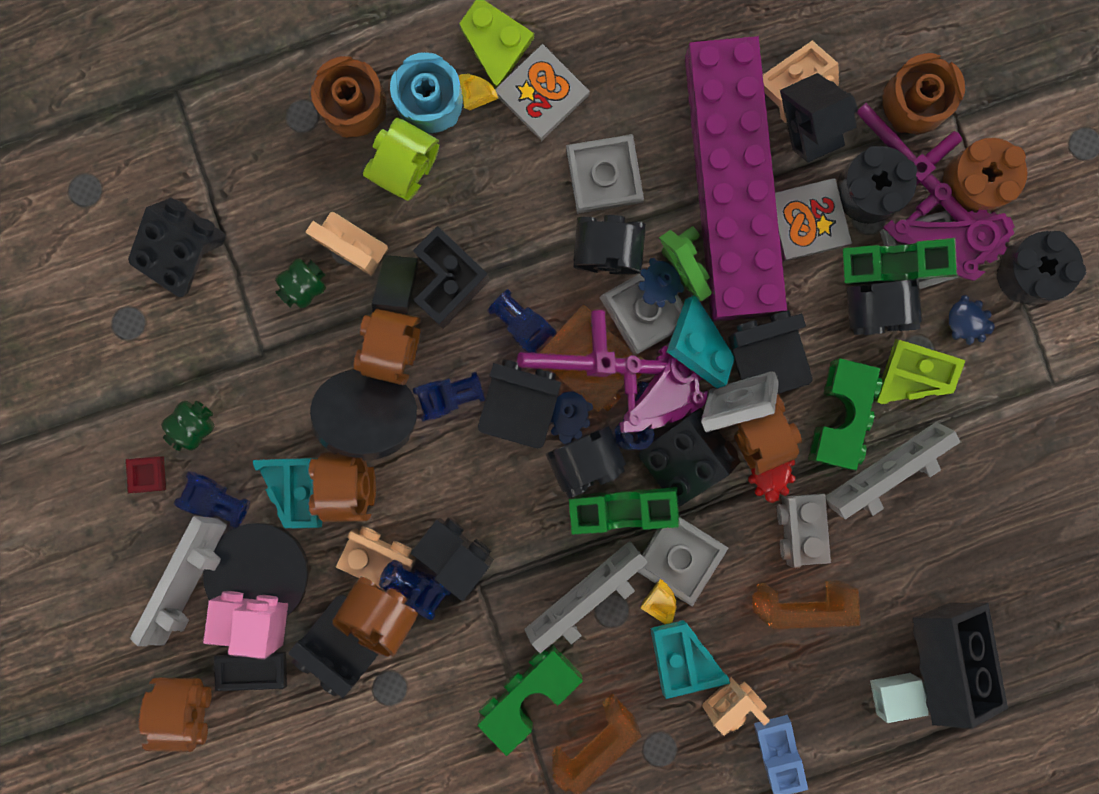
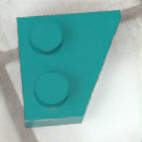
(700, 344)
(289, 490)
(683, 661)

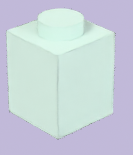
(899, 697)

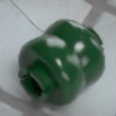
(300, 283)
(187, 425)

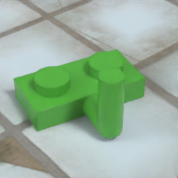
(681, 254)

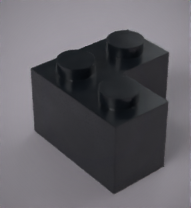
(817, 116)
(456, 278)
(453, 557)

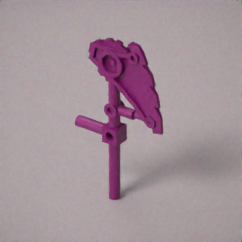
(977, 235)
(668, 396)

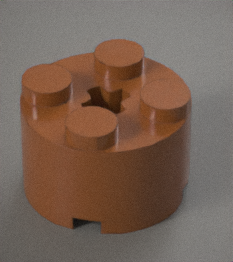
(923, 94)
(329, 95)
(987, 174)
(387, 346)
(768, 440)
(341, 488)
(375, 617)
(175, 714)

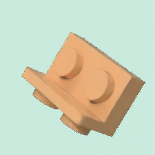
(798, 66)
(349, 242)
(369, 556)
(731, 704)

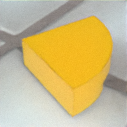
(476, 91)
(660, 603)

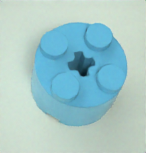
(409, 86)

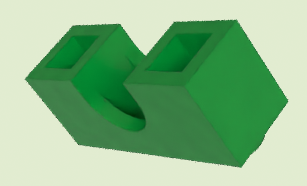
(900, 262)
(856, 388)
(624, 509)
(548, 675)

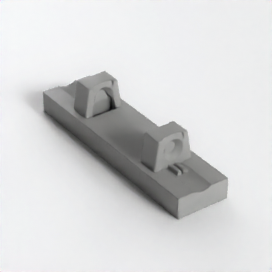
(912, 456)
(178, 582)
(584, 597)

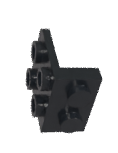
(173, 244)
(772, 348)
(519, 404)
(690, 458)
(331, 654)

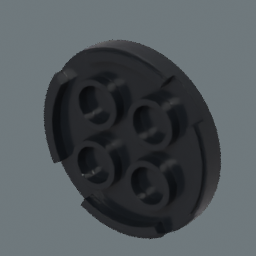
(362, 415)
(259, 562)

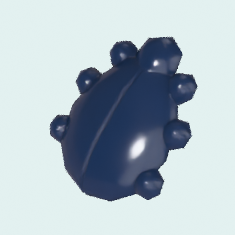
(660, 283)
(970, 321)
(570, 416)

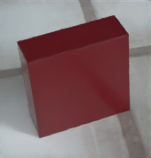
(145, 474)

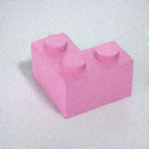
(246, 625)

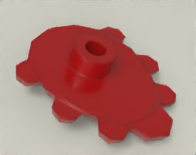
(773, 482)

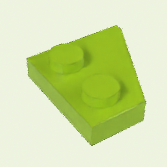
(495, 39)
(917, 373)

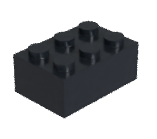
(960, 664)

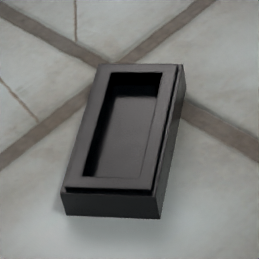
(395, 284)
(250, 673)

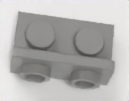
(804, 530)

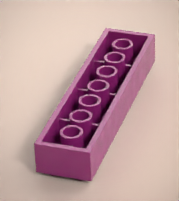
(735, 179)

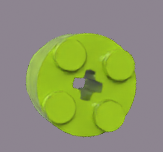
(401, 158)

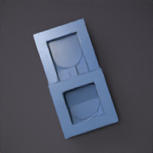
(781, 756)

